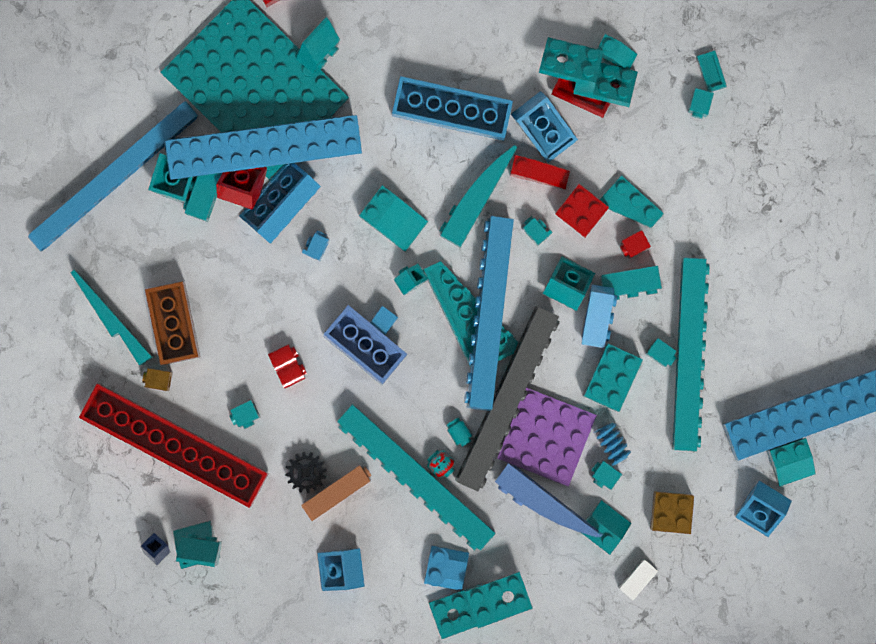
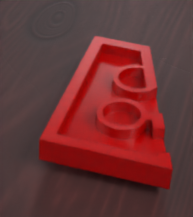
(564, 90)

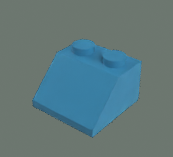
(764, 509)
(341, 569)

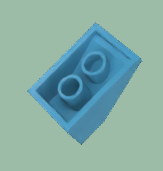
(544, 126)

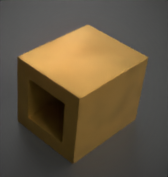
(157, 379)

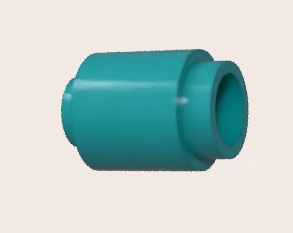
(459, 432)

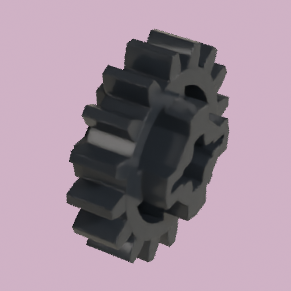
(313, 478)

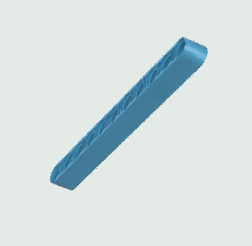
(112, 176)

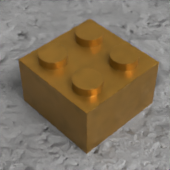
(672, 512)

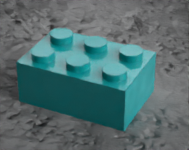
(613, 377)

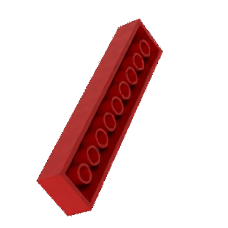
(174, 445)

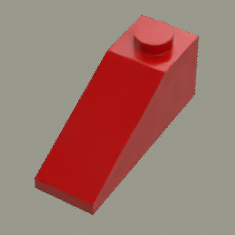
(539, 172)

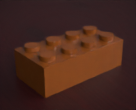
(172, 323)

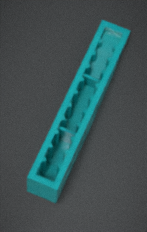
(473, 202)

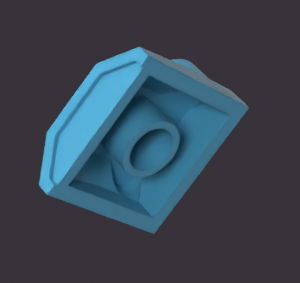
(446, 568)

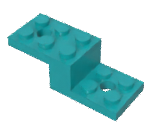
(588, 72)
(480, 605)

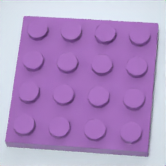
(547, 437)

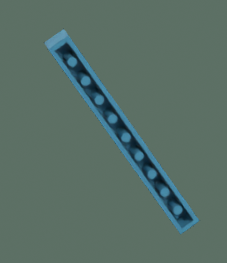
(489, 313)

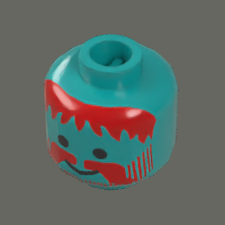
(441, 464)

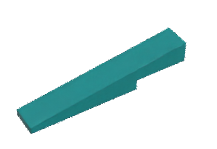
(112, 322)

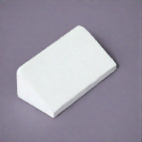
(638, 579)

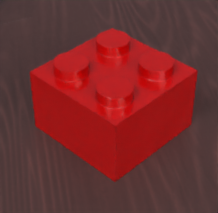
(582, 210)

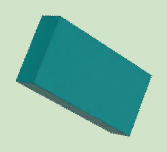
(711, 71)

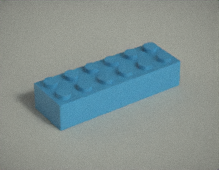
(452, 108)

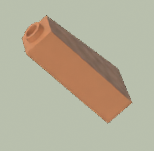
(336, 492)

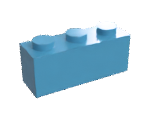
(598, 316)

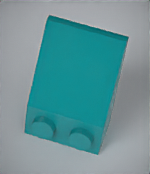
(393, 218)

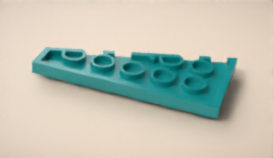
(460, 309)

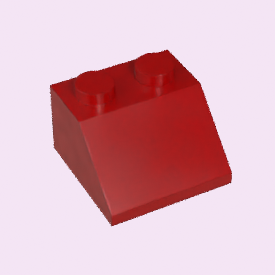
(241, 186)

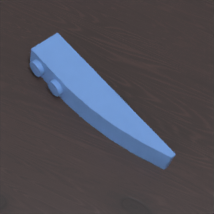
(538, 499)

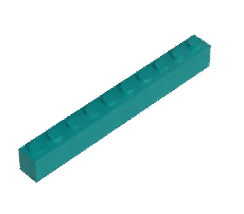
(689, 354)
(416, 477)

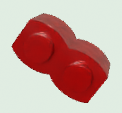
(287, 366)

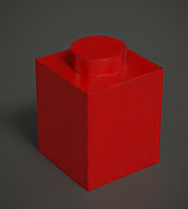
(634, 244)

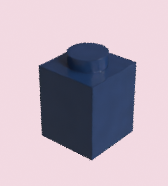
(155, 549)

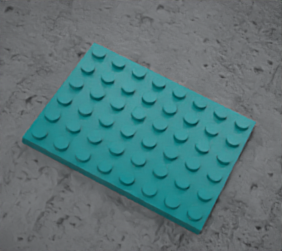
(248, 75)

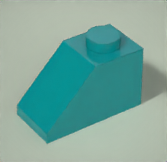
(617, 52)

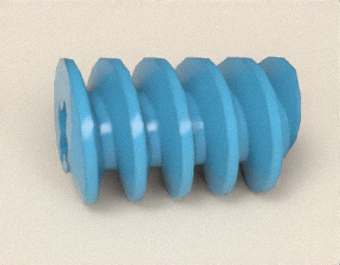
(613, 443)

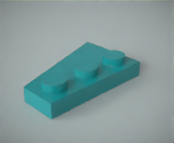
(631, 203)

